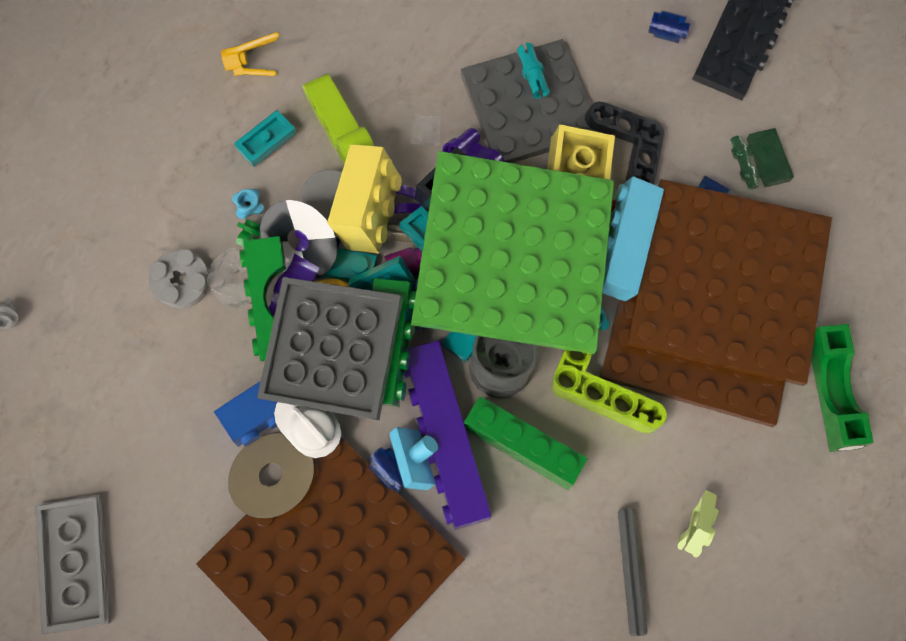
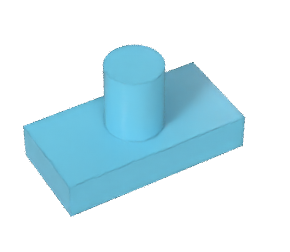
(412, 457)

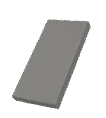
(72, 564)

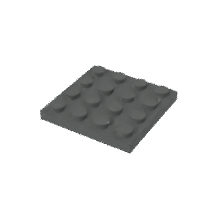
(508, 112)
(331, 348)

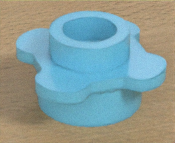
(244, 196)

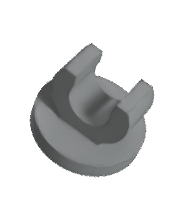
(8, 315)

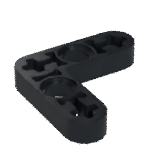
(640, 141)

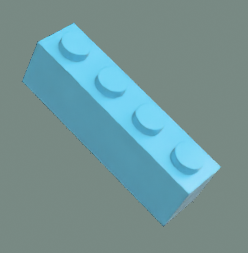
(630, 236)

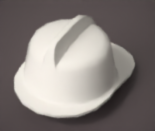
(308, 429)

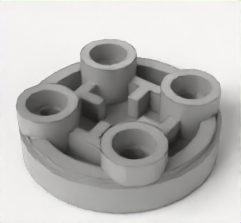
(321, 190)

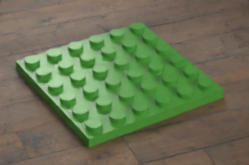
(514, 253)

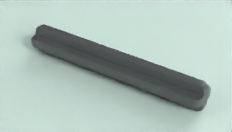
(632, 572)

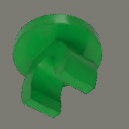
(249, 232)

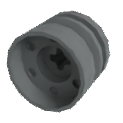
(501, 380)

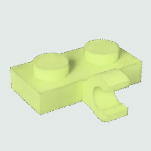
(700, 527)

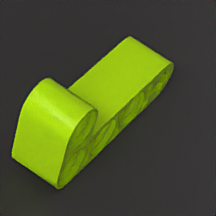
(335, 115)
(609, 393)

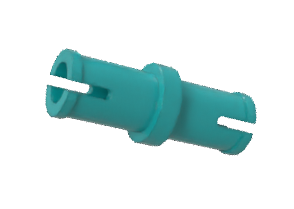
(533, 70)

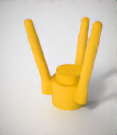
(235, 57)

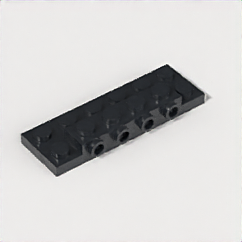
(740, 45)

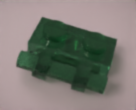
(768, 156)

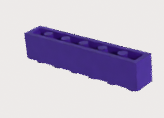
(443, 422)

